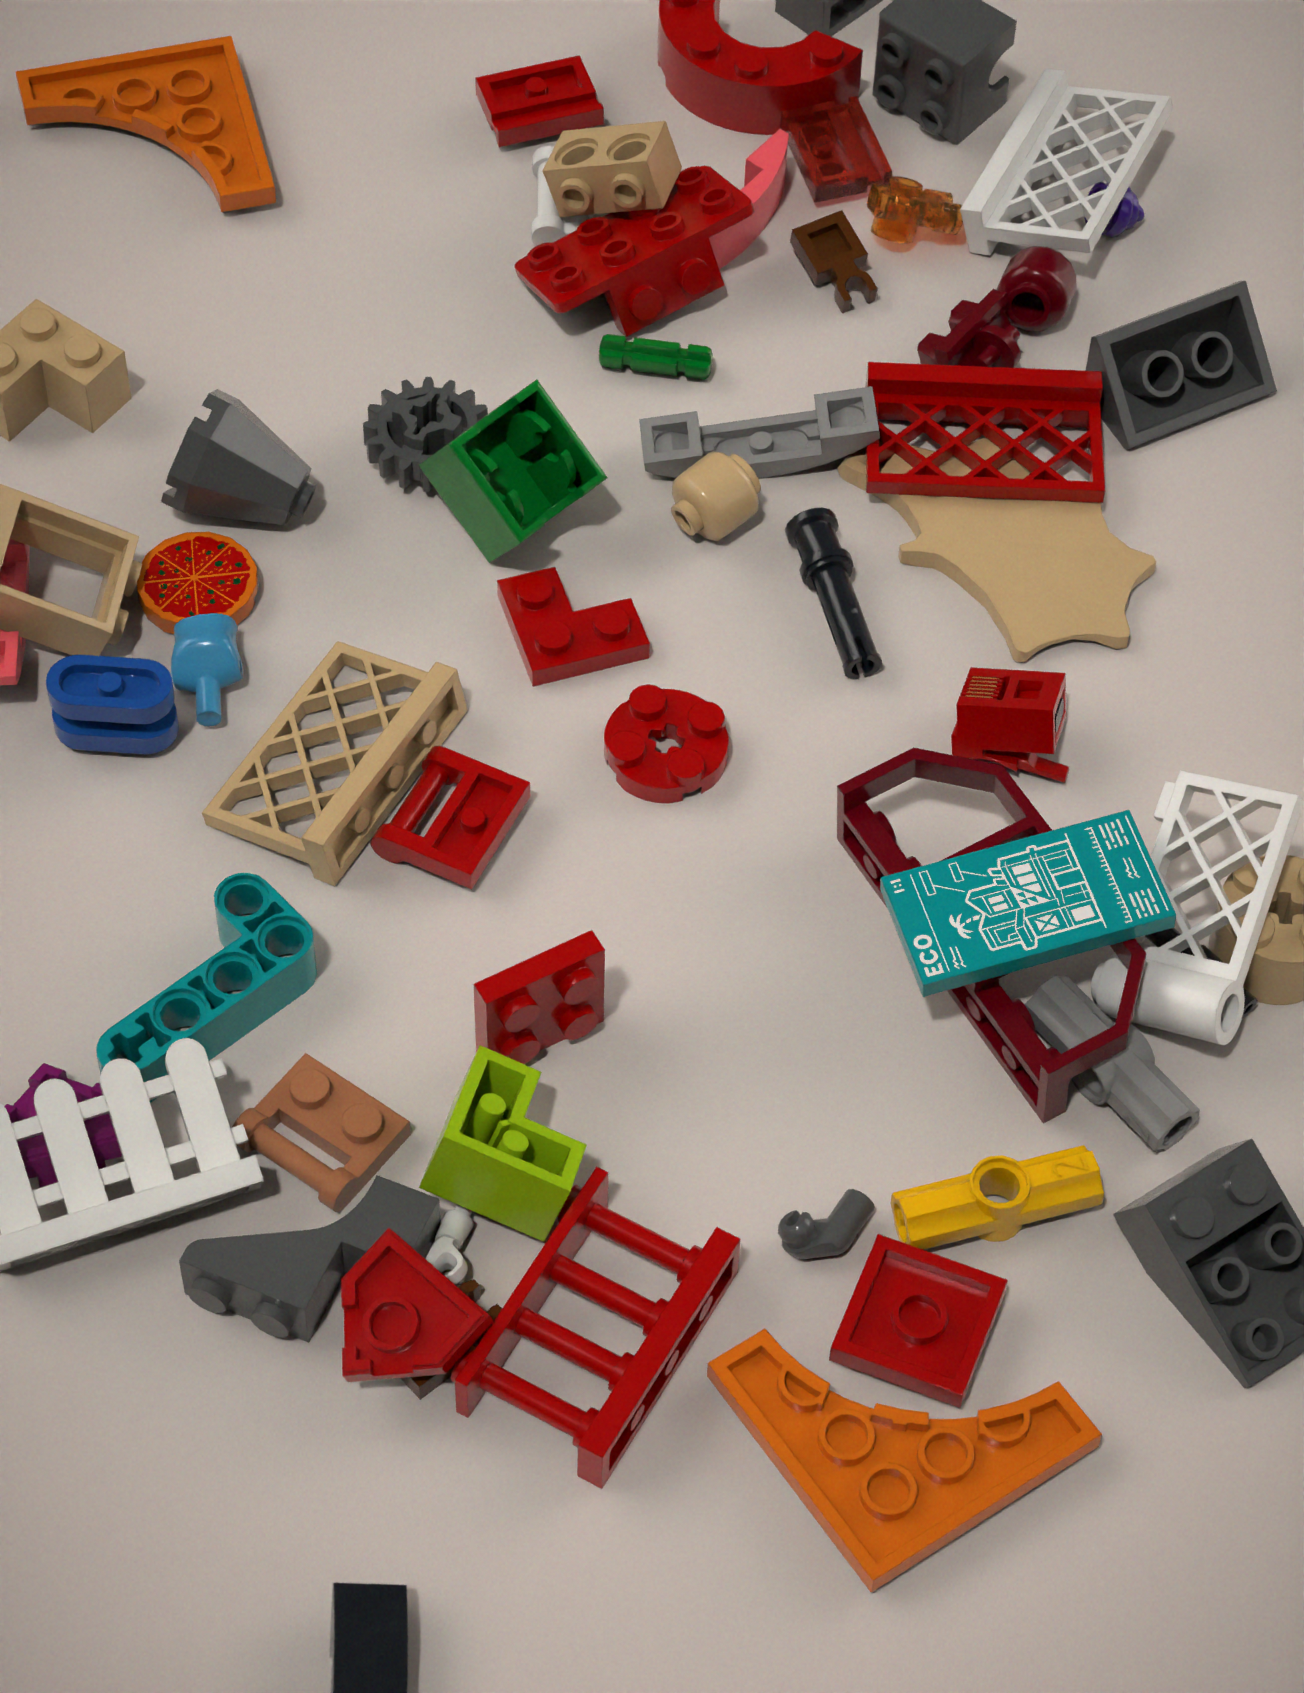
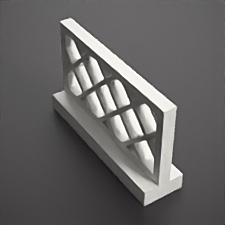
(1027, 157)

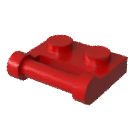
(468, 824)

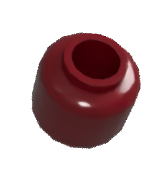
(1038, 288)

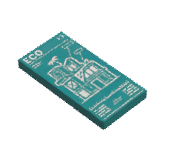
(1027, 902)

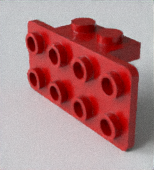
(641, 258)

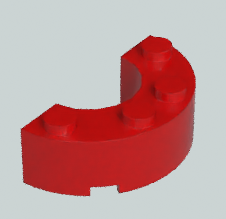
(744, 83)

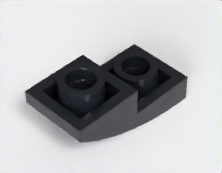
(369, 1638)

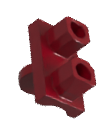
(977, 336)

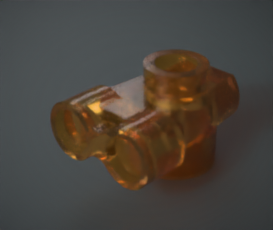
(905, 206)

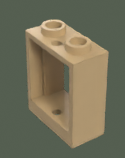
(81, 542)

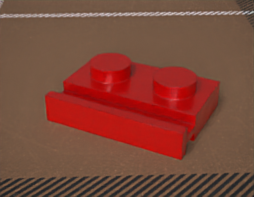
(539, 100)

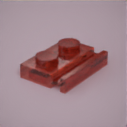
(835, 149)

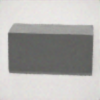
(1181, 365)

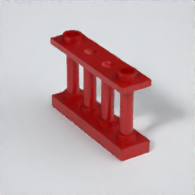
(633, 1379)

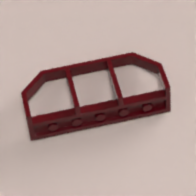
(1001, 1022)

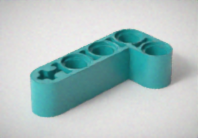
(201, 996)

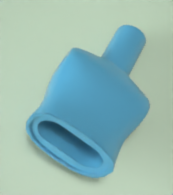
(206, 661)

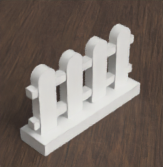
(144, 1156)

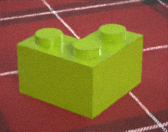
(498, 1158)

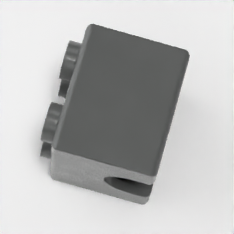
(939, 62)

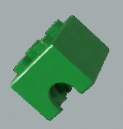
(513, 471)

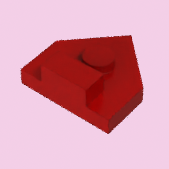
(403, 1315)

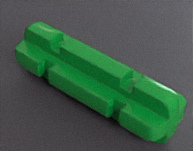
(655, 356)

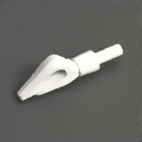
(448, 1241)

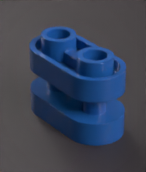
(112, 704)

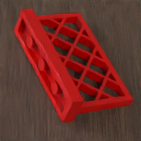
(983, 400)

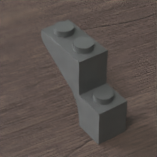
(291, 1276)

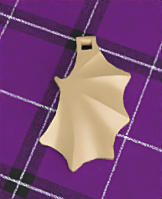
(1033, 564)

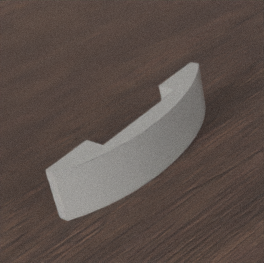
(770, 444)

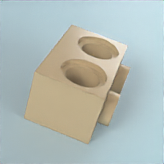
(612, 169)

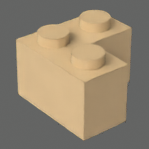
(57, 366)

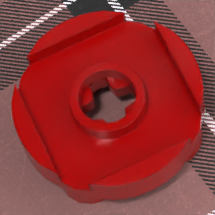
(674, 715)

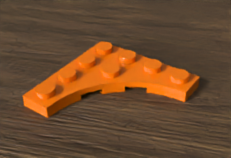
(173, 94)
(890, 1477)

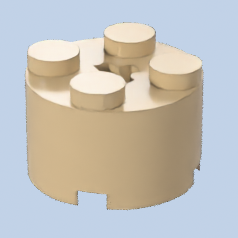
(1278, 960)

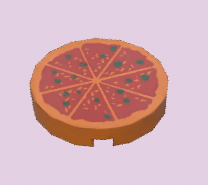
(196, 577)

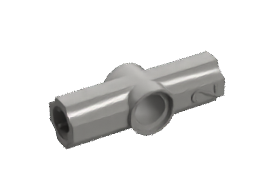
(1126, 1080)

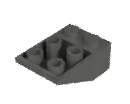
(1227, 1257)

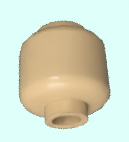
(715, 495)

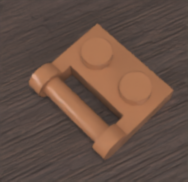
(333, 1118)

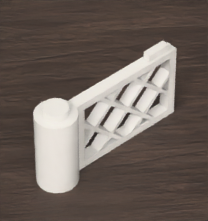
(1186, 990)

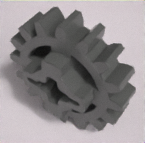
(419, 425)

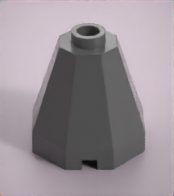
(237, 468)

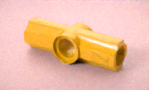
(1035, 1191)

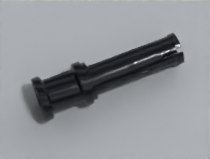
(828, 571)

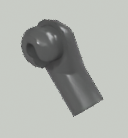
(827, 1236)

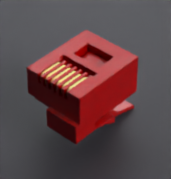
(1011, 718)

